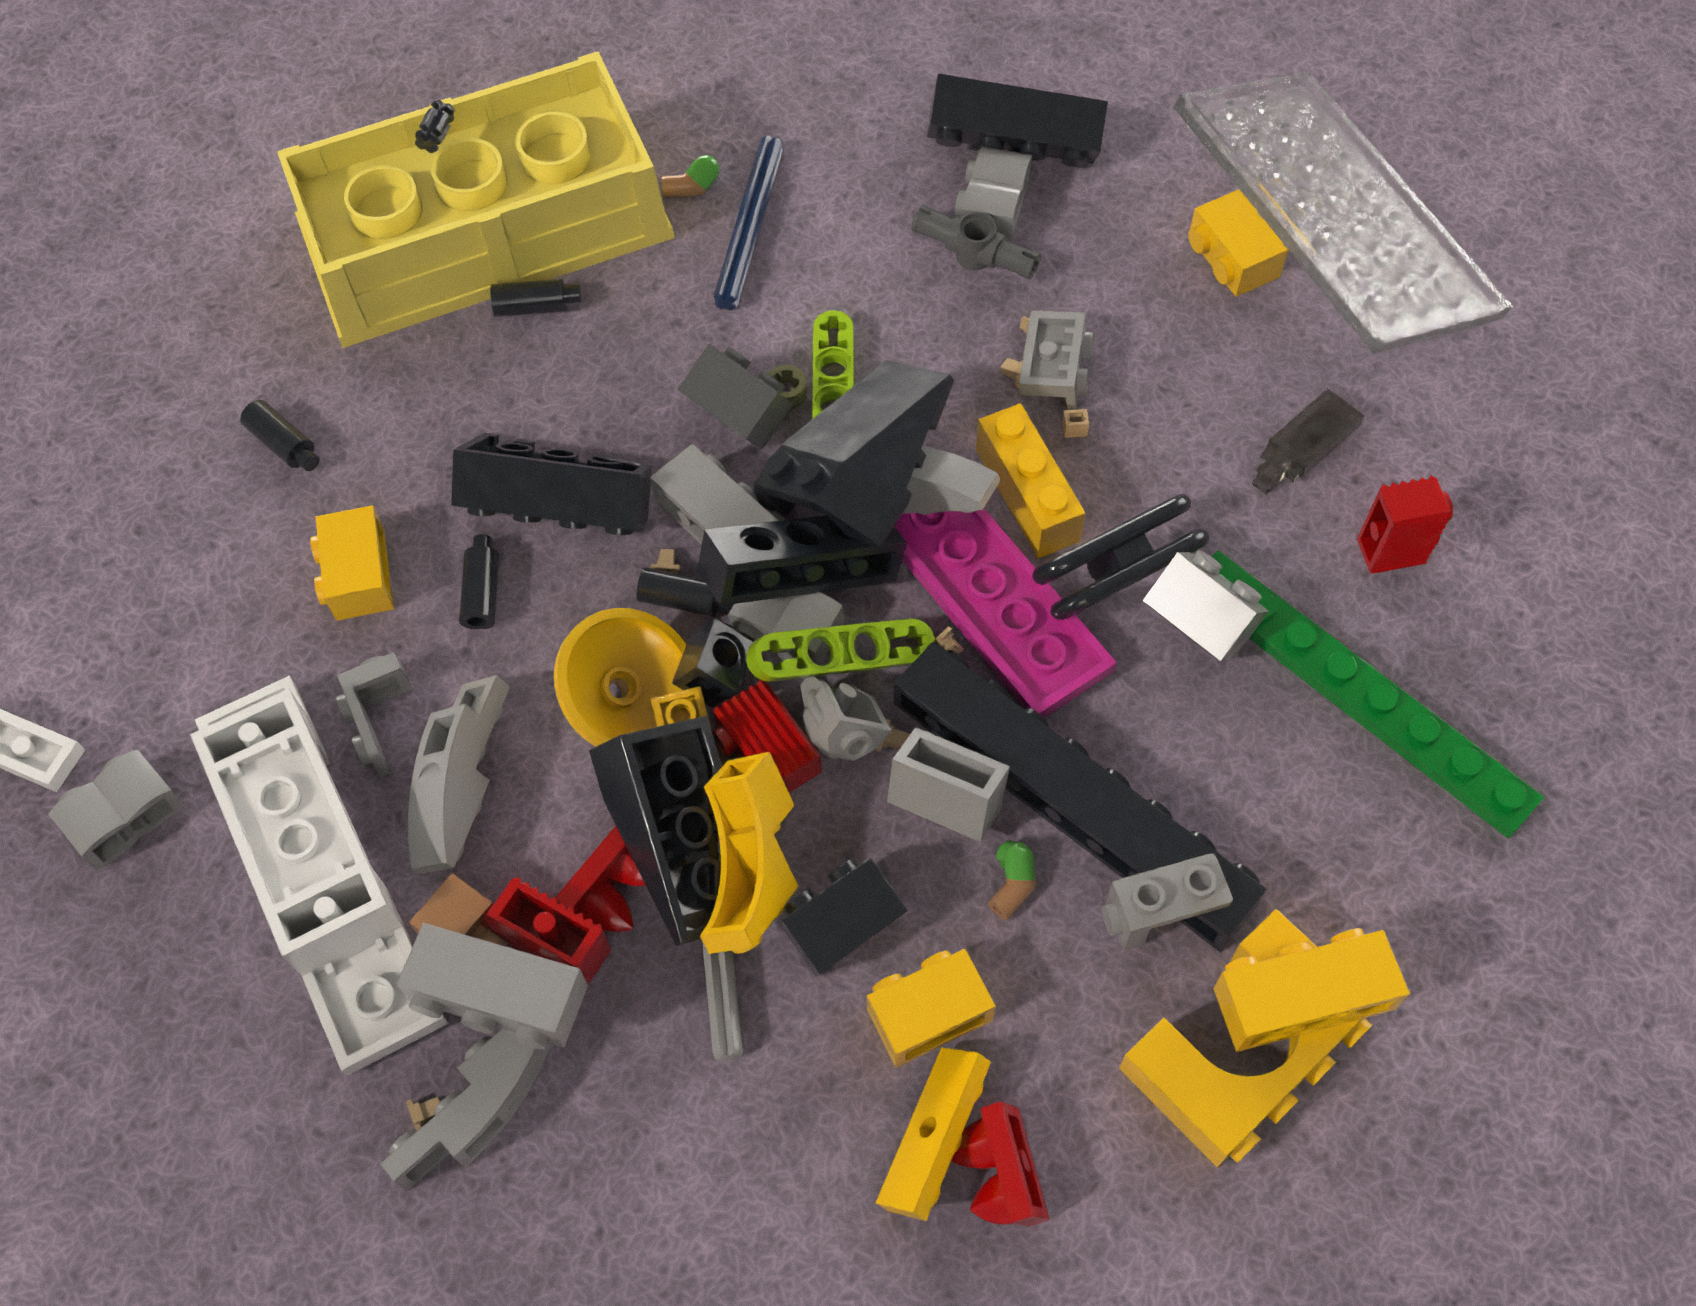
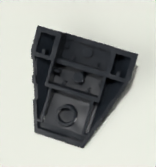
(859, 452)

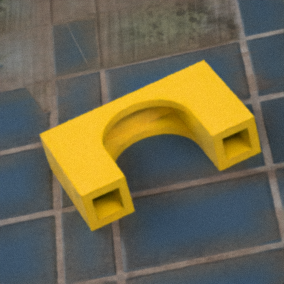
(1223, 1108)

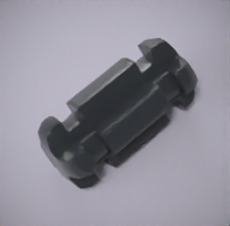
(434, 126)

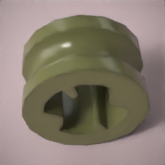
(792, 375)

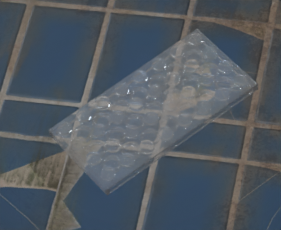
(1342, 211)

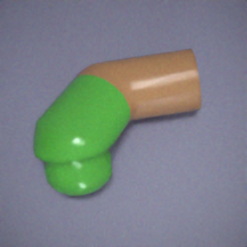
(694, 181)
(1020, 878)

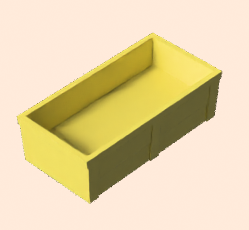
(518, 192)

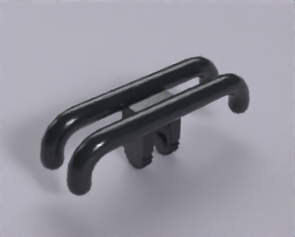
(1119, 557)

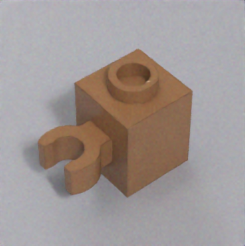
(458, 909)

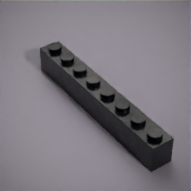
(1065, 784)

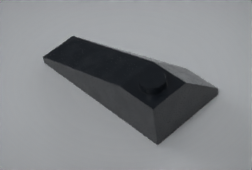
(665, 818)

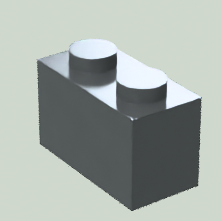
(736, 396)

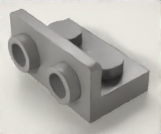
(1056, 356)

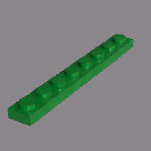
(1388, 711)

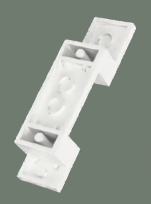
(311, 872)

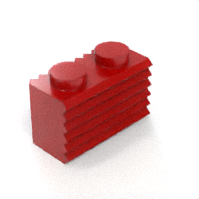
(1404, 524)
(761, 724)
(548, 929)

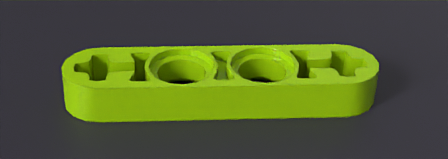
(825, 386)
(841, 647)

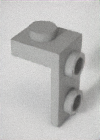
(363, 687)
(1164, 897)

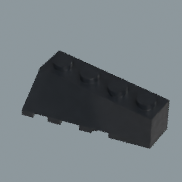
(1016, 120)
(550, 485)

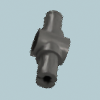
(976, 241)

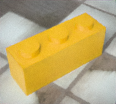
(1030, 481)
(1309, 988)

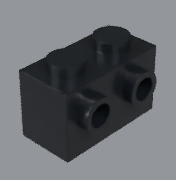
(842, 915)

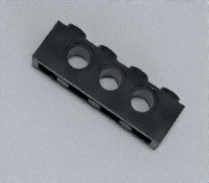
(793, 560)

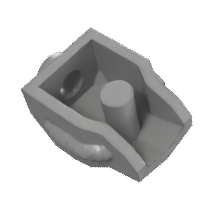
(842, 719)

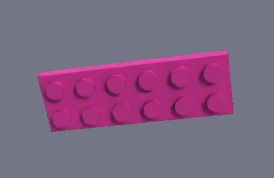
(999, 608)

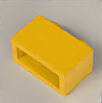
(1237, 243)
(352, 563)
(929, 1006)

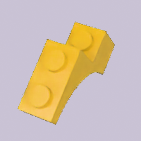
(754, 874)

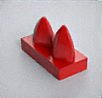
(592, 886)
(1002, 1143)

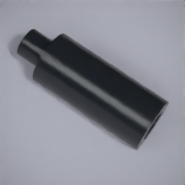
(533, 297)
(279, 435)
(479, 584)
(677, 592)

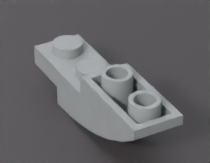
(950, 484)
(445, 780)
(469, 1120)

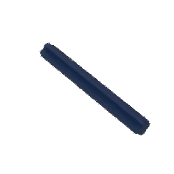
(748, 223)

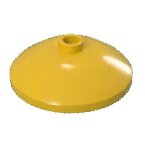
(622, 650)

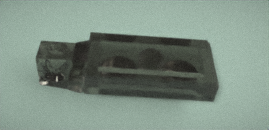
(1306, 440)

